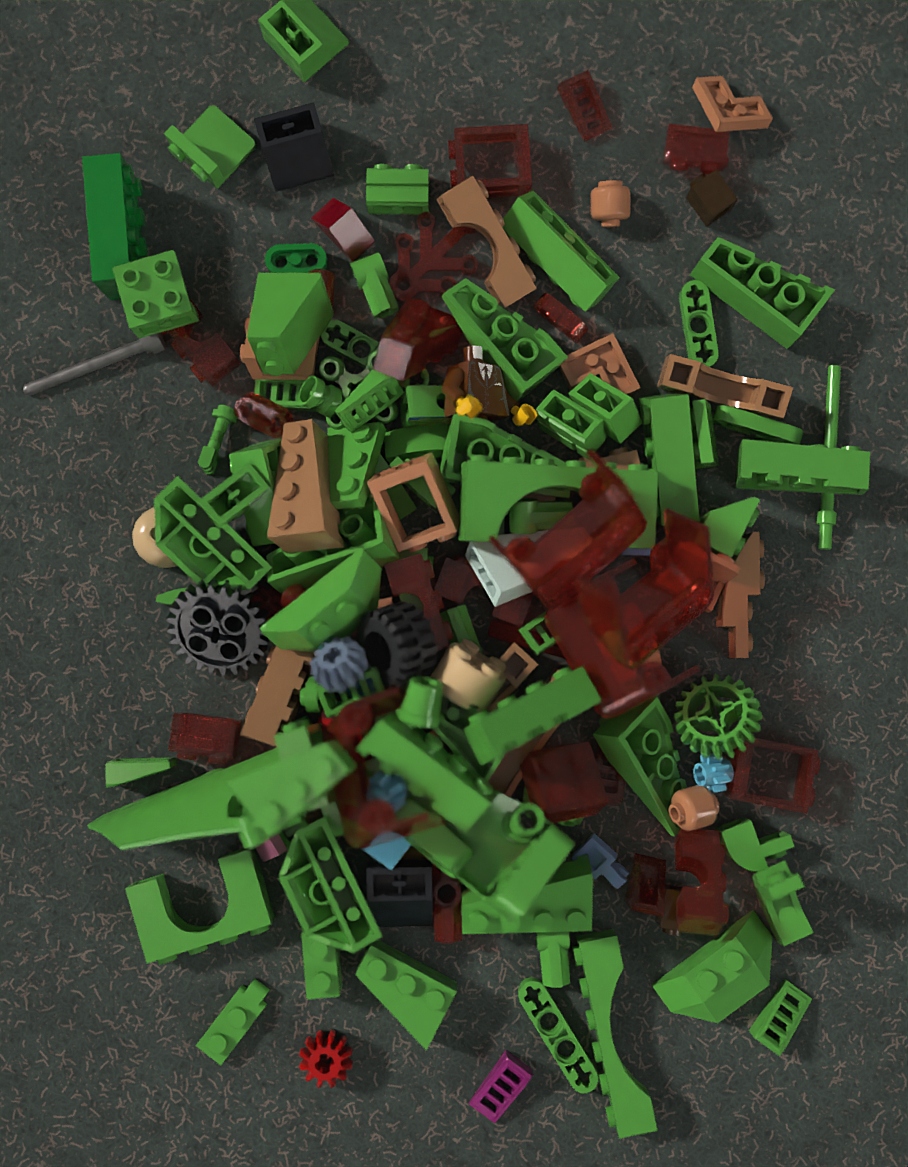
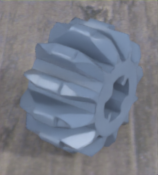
(339, 665)

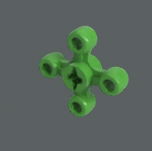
(347, 382)

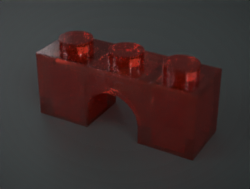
(211, 357)
(412, 577)
(459, 578)
(702, 907)

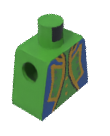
(420, 406)

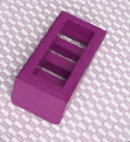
(506, 1061)

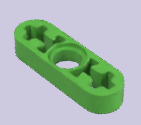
(706, 315)
(763, 427)

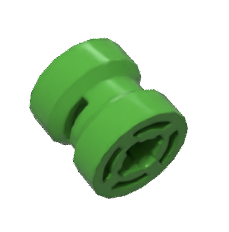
(321, 396)

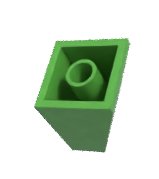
(287, 319)

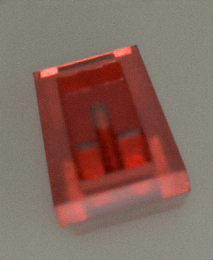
(646, 885)

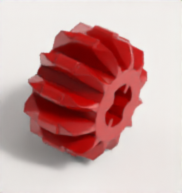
(317, 1068)

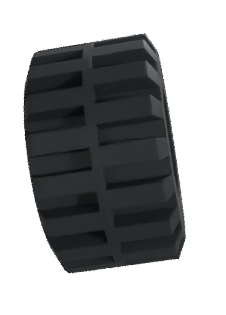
(397, 643)

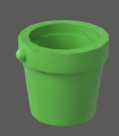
(422, 702)

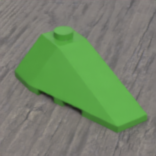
(482, 437)
(643, 754)

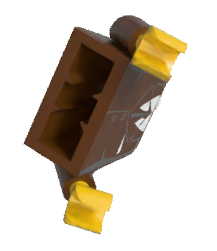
(480, 392)

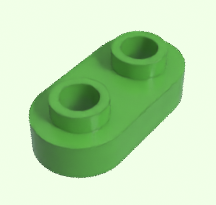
(309, 696)

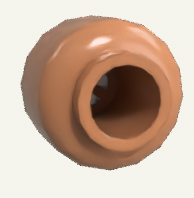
(610, 203)
(694, 808)

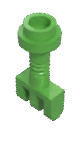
(209, 456)

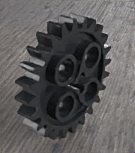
(218, 627)

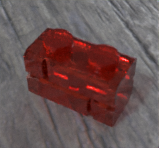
(204, 736)

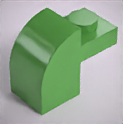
(749, 851)

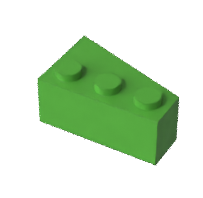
(291, 786)
(407, 989)

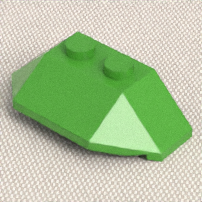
(199, 544)
(328, 607)
(326, 890)
(720, 973)

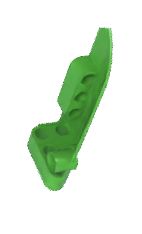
(189, 811)
(496, 854)

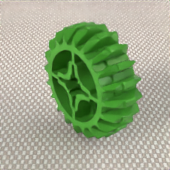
(707, 692)

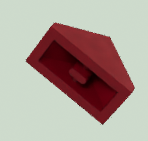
(343, 228)

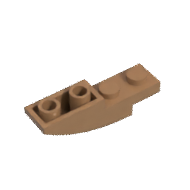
(733, 604)

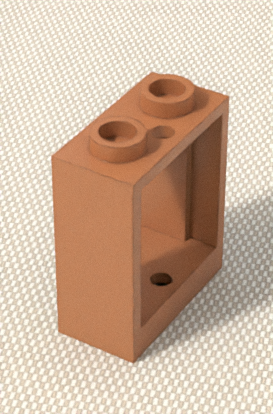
(426, 466)

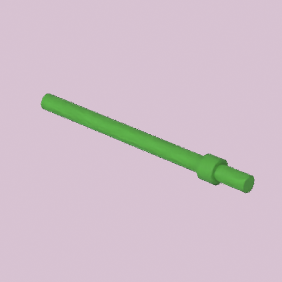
(826, 516)

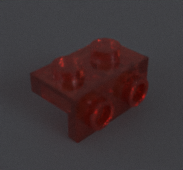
(695, 148)

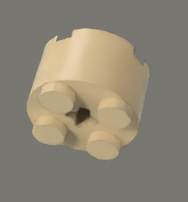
(469, 675)

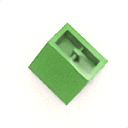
(301, 35)
(728, 525)

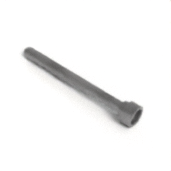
(151, 343)

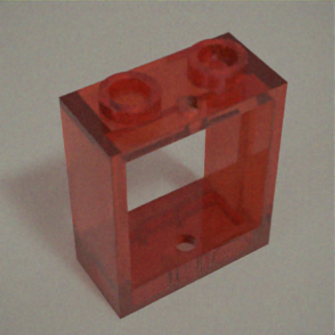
(492, 134)
(803, 792)

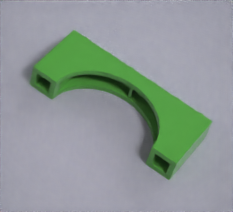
(493, 487)

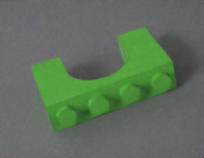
(166, 934)

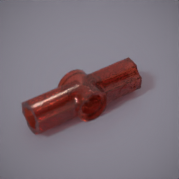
(446, 911)

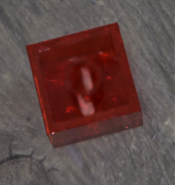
(564, 782)

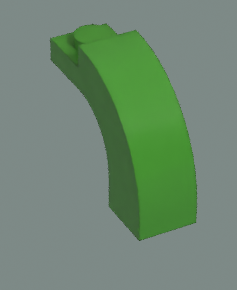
(780, 904)

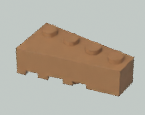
(301, 503)
(277, 694)

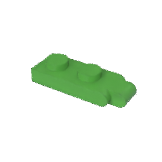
(233, 1021)

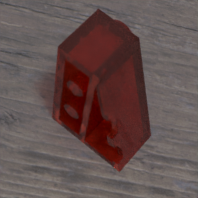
(416, 338)

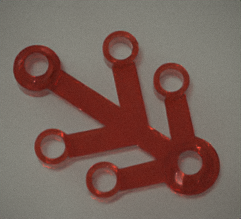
(430, 260)

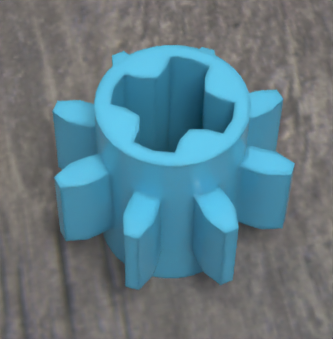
(713, 773)
(388, 788)

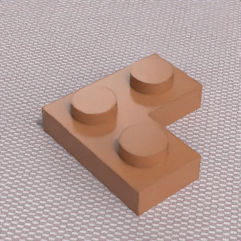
(725, 110)
(603, 360)

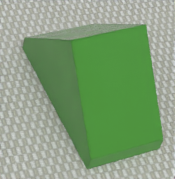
(234, 496)

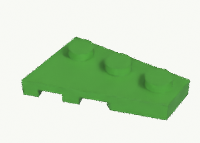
(353, 463)

